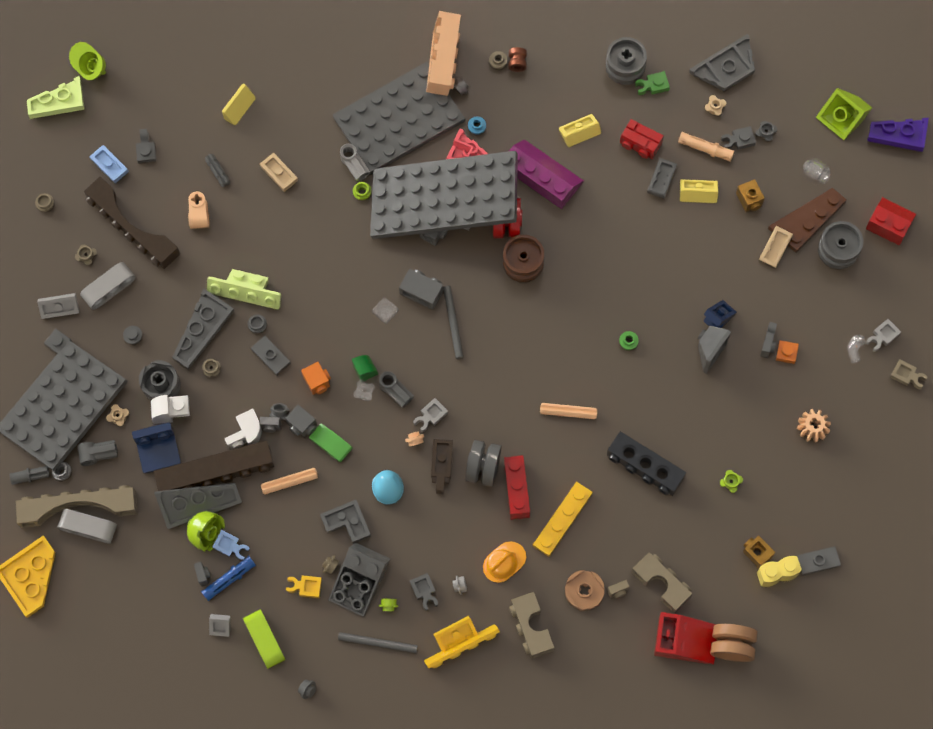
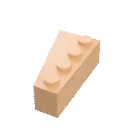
(443, 53)

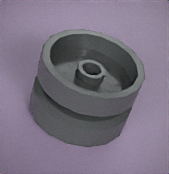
(626, 60)
(840, 245)
(482, 462)

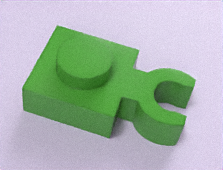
(655, 83)

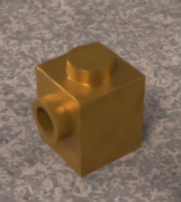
(750, 196)

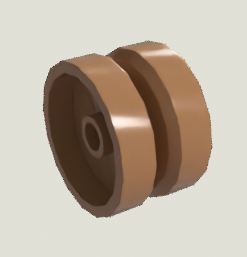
(734, 642)

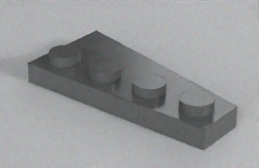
(205, 323)

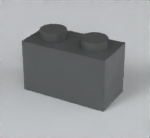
(421, 288)

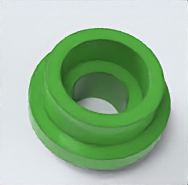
(628, 346)

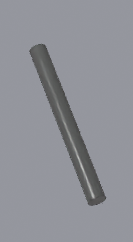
(453, 322)
(377, 642)

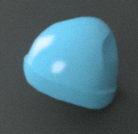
(387, 487)

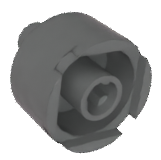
(153, 374)

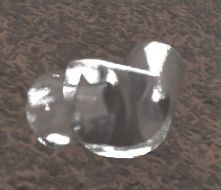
(853, 347)

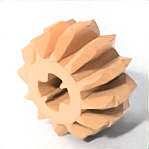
(809, 430)

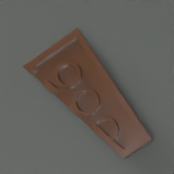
(810, 218)

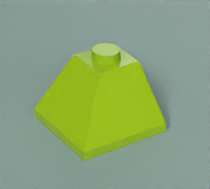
(843, 113)

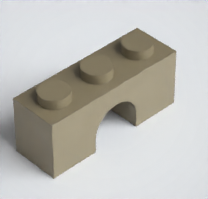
(651, 569)
(536, 642)

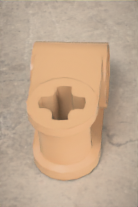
(198, 213)

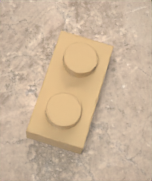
(278, 172)

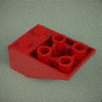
(684, 638)

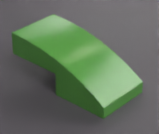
(330, 442)

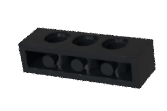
(624, 443)

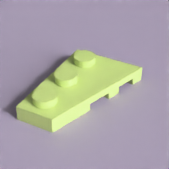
(61, 100)

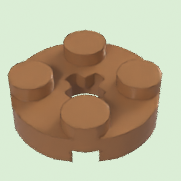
(586, 579)

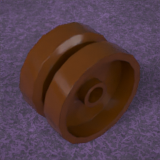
(523, 258)

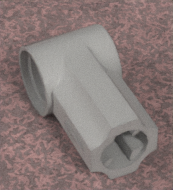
(354, 163)

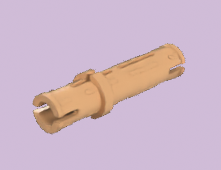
(705, 146)

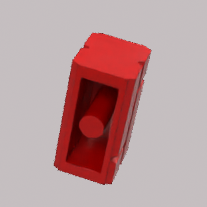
(641, 139)

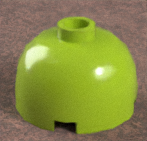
(204, 530)

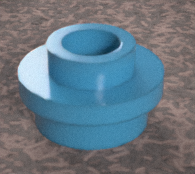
(477, 130)

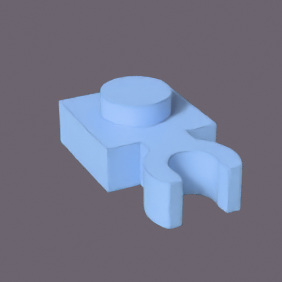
(227, 544)

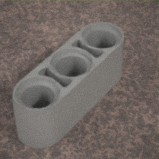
(107, 285)
(87, 526)

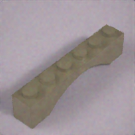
(36, 511)

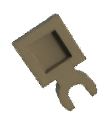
(906, 373)

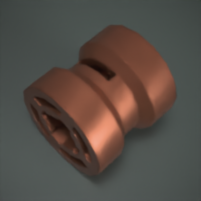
(517, 60)

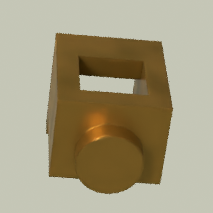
(758, 543)

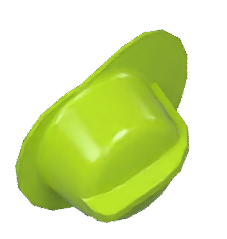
(87, 61)

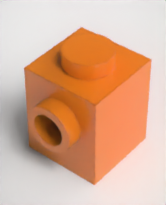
(316, 378)

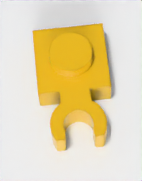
(308, 586)

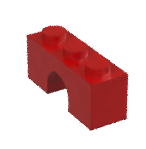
(517, 487)

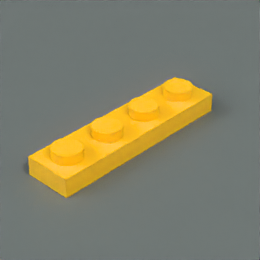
(562, 519)

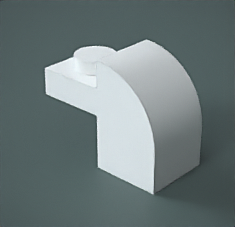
(166, 408)
(249, 432)

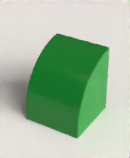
(364, 367)

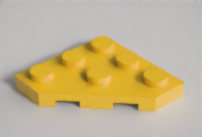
(29, 575)

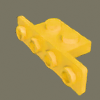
(458, 638)

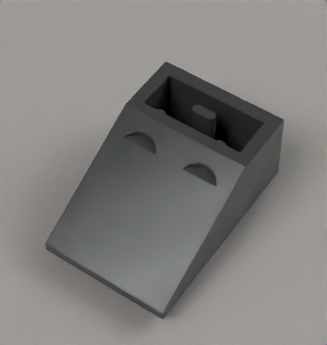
(359, 579)

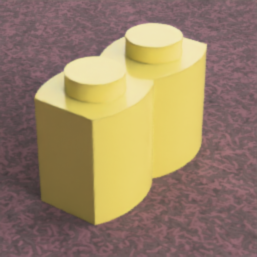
(784, 570)

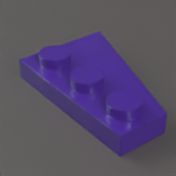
(903, 134)

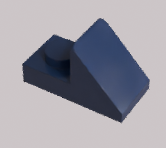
(719, 314)

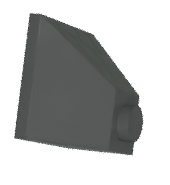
(711, 345)

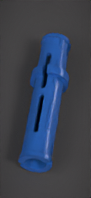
(228, 578)

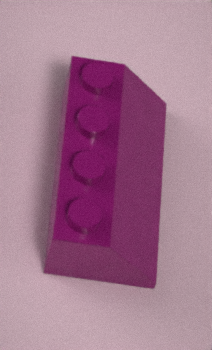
(545, 174)

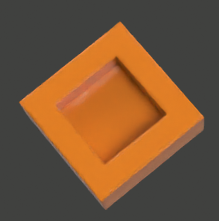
(787, 352)

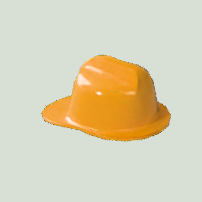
(504, 561)

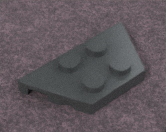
(727, 65)

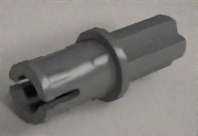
(29, 475)

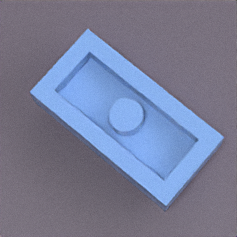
(109, 164)

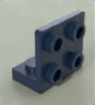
(157, 447)

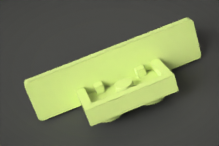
(245, 288)

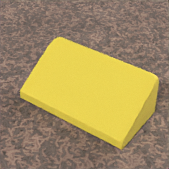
(238, 105)
(580, 130)
(698, 191)

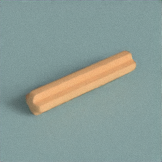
(568, 411)
(288, 481)

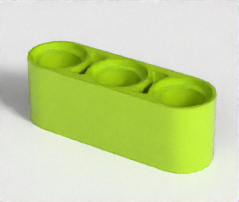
(264, 639)

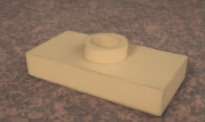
(775, 246)

